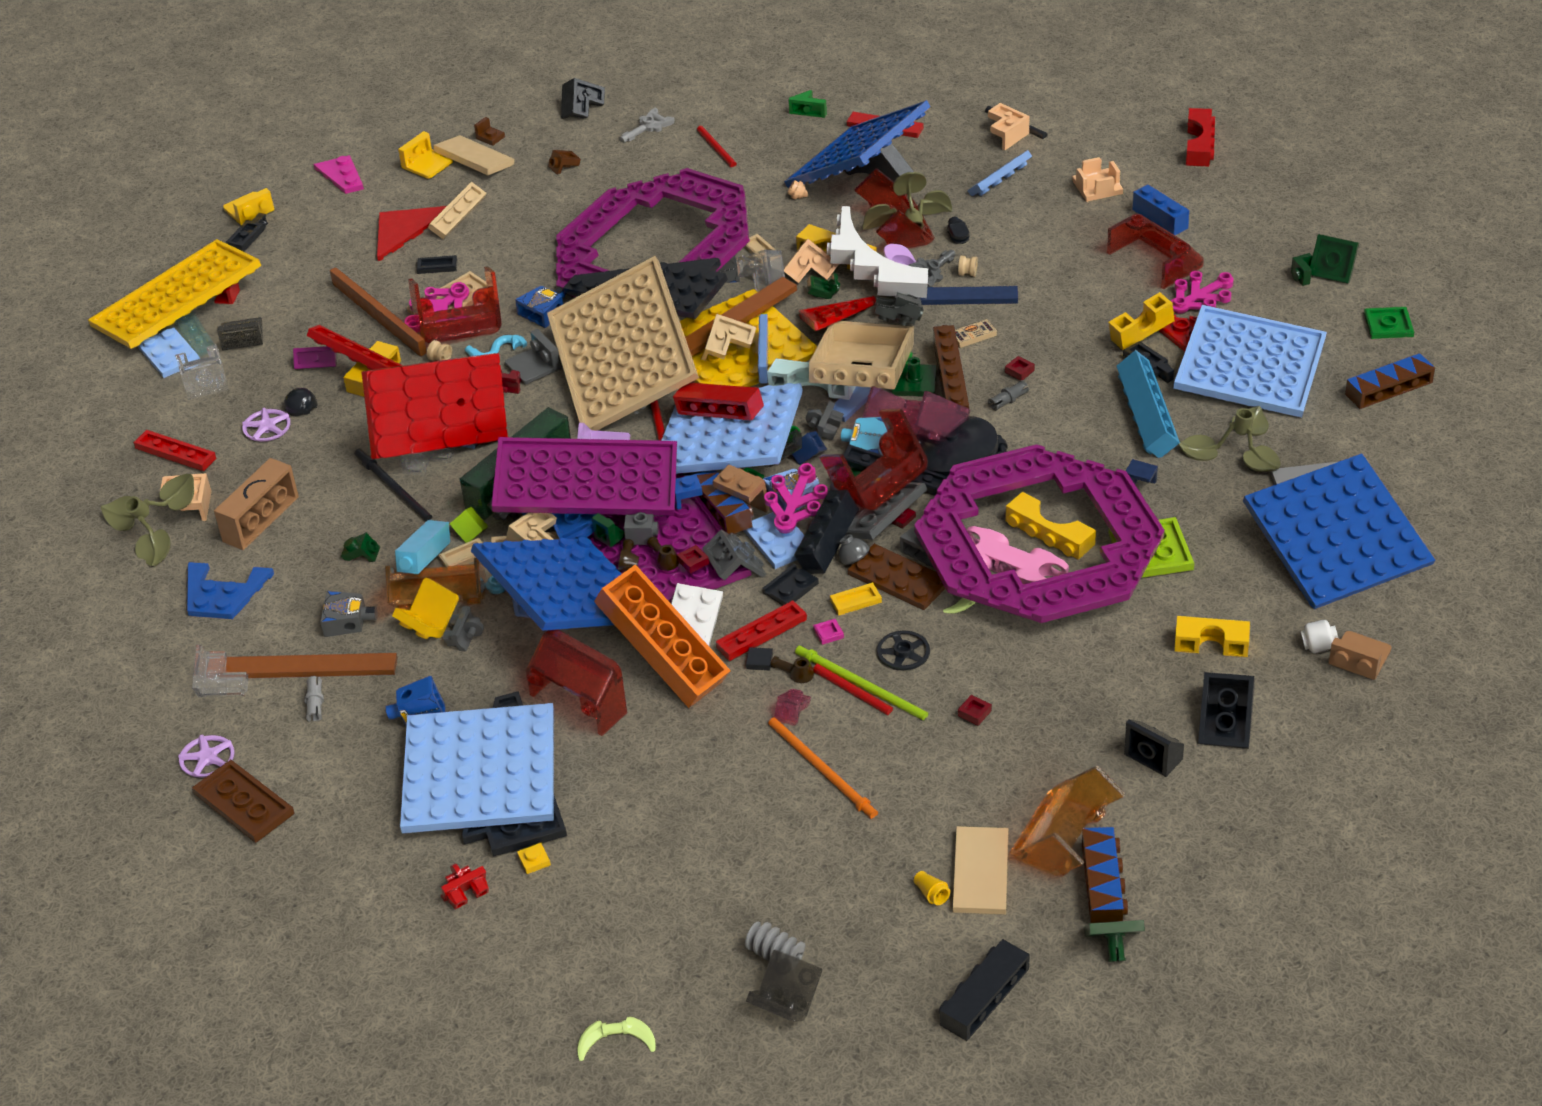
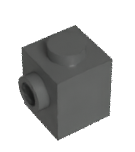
(640, 528)

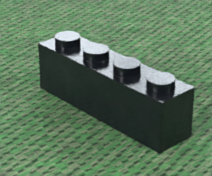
(826, 531)
(984, 989)

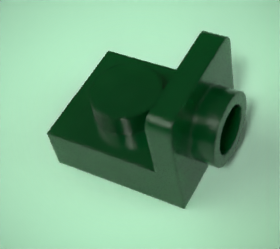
(606, 530)

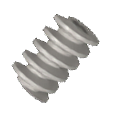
(765, 940)

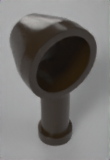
(666, 555)
(627, 558)
(800, 671)

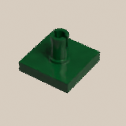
(1334, 258)
(916, 379)
(1114, 933)

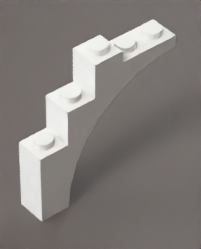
(867, 264)

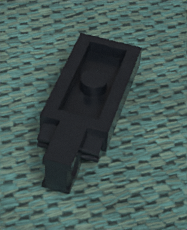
(248, 232)
(1158, 362)

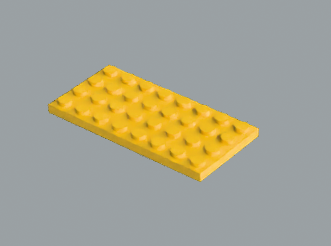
(174, 293)

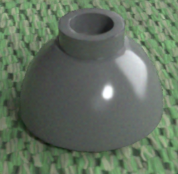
(852, 549)

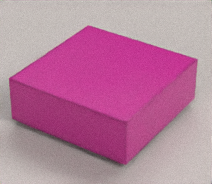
(828, 631)

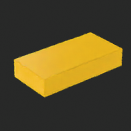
(855, 598)

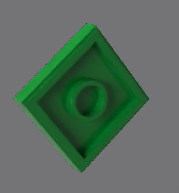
(1388, 322)

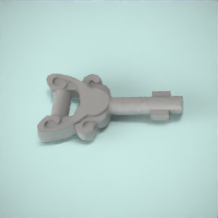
(650, 123)

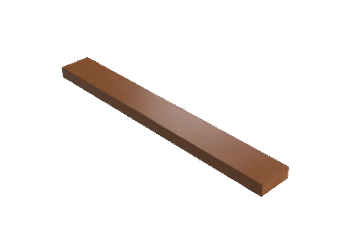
(745, 310)
(378, 312)
(314, 665)

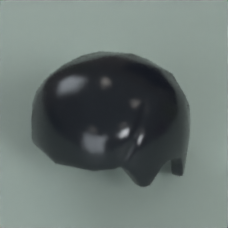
(299, 402)

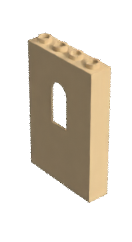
(873, 343)

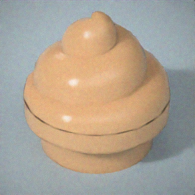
(797, 190)

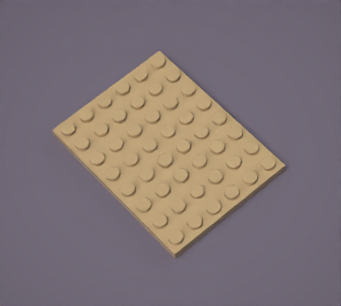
(622, 345)

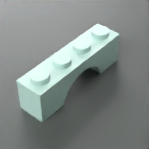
(797, 372)

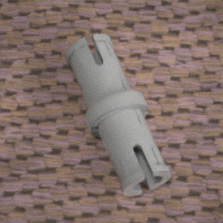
(314, 698)

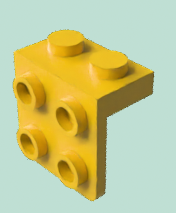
(420, 158)
(250, 205)
(429, 611)

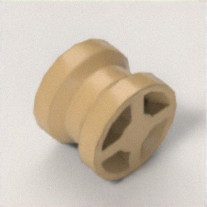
(967, 266)
(439, 351)

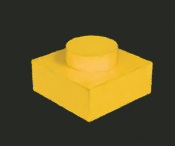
(533, 858)

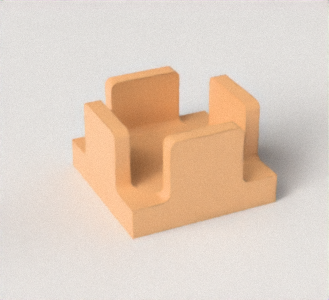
(1097, 182)

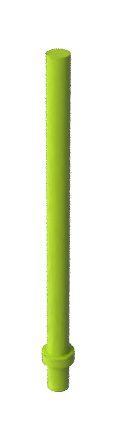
(812, 656)

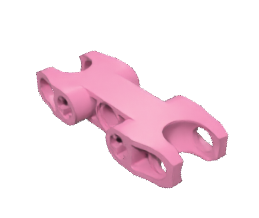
(1001, 557)

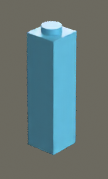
(422, 547)

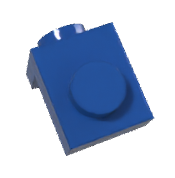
(685, 488)

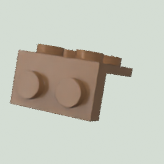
(743, 486)
(1359, 654)

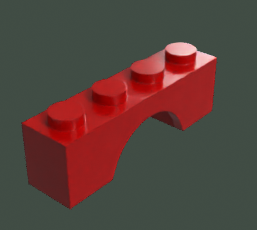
(1200, 149)

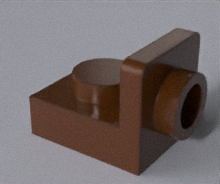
(486, 133)
(562, 158)

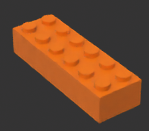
(662, 635)

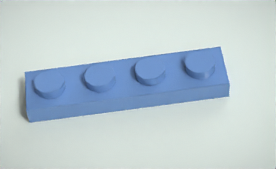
(995, 178)

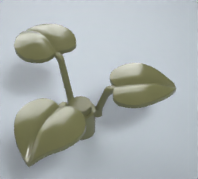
(908, 183)
(1246, 421)
(124, 510)

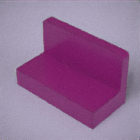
(314, 357)

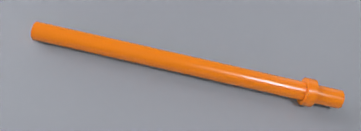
(861, 803)

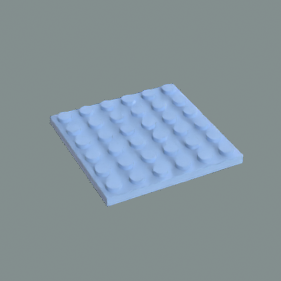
(1250, 360)
(721, 442)
(478, 768)

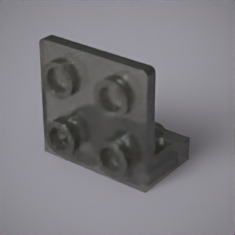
(241, 333)
(787, 987)

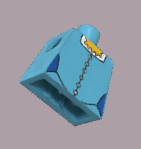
(865, 434)

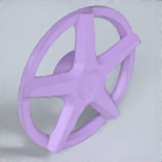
(266, 424)
(206, 755)

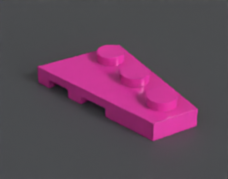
(341, 173)

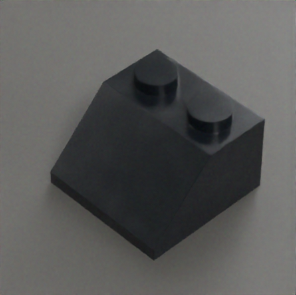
(1152, 747)

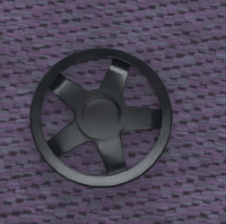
(902, 650)

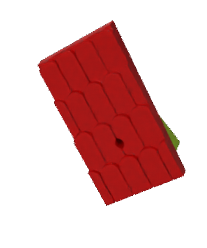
(434, 405)

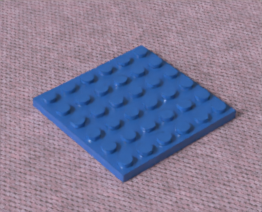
(858, 144)
(1338, 531)
(551, 579)

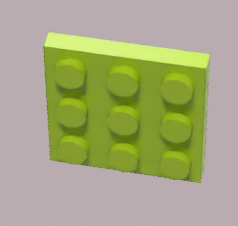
(1172, 552)

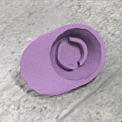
(898, 254)

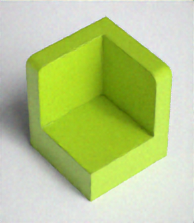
(468, 525)

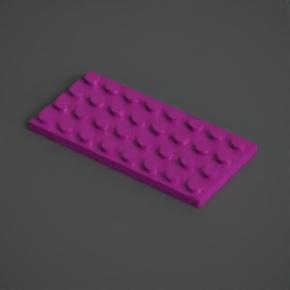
(585, 476)

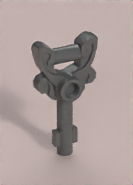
(934, 266)

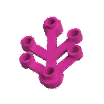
(456, 294)
(1182, 305)
(786, 521)

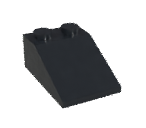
(1226, 710)

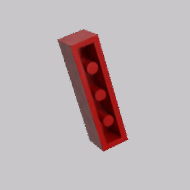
(718, 401)

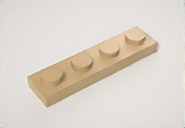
(457, 210)

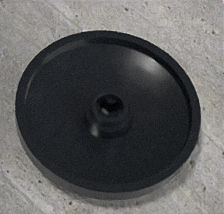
(968, 442)

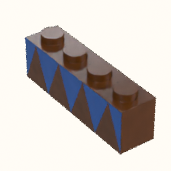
(1389, 381)
(728, 510)
(1102, 875)

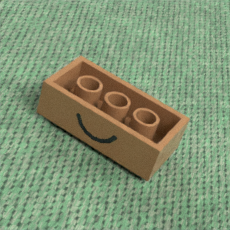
(256, 503)

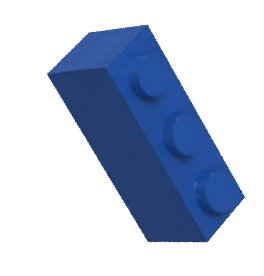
(1160, 209)

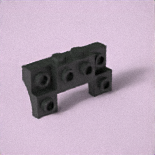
(903, 308)

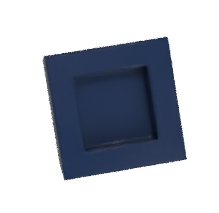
(811, 446)
(1142, 471)

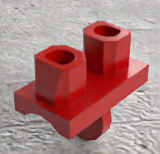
(461, 881)

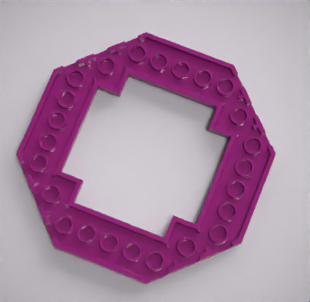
(694, 188)
(1056, 597)

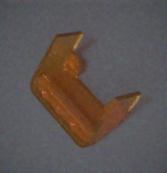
(463, 580)
(1060, 820)

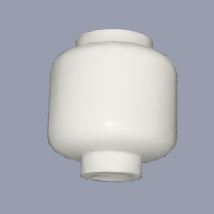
(1318, 636)

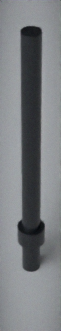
(371, 464)

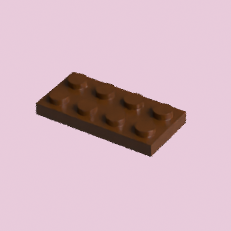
(898, 576)
(243, 800)

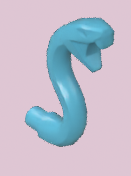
(515, 340)

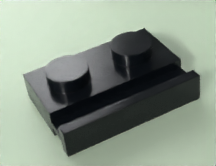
(790, 585)

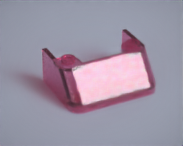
(930, 417)

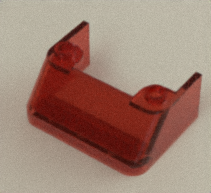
(898, 228)
(1182, 256)
(461, 322)
(900, 464)
(581, 672)

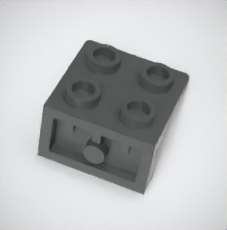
(537, 361)
(728, 553)

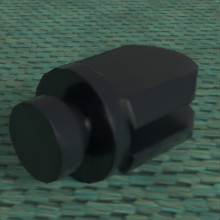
(958, 230)

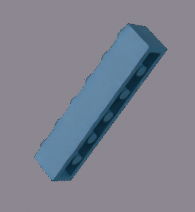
(1147, 404)

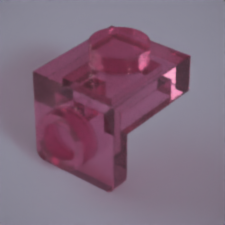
(790, 705)

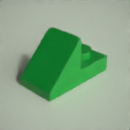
(806, 105)

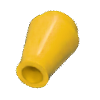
(933, 889)

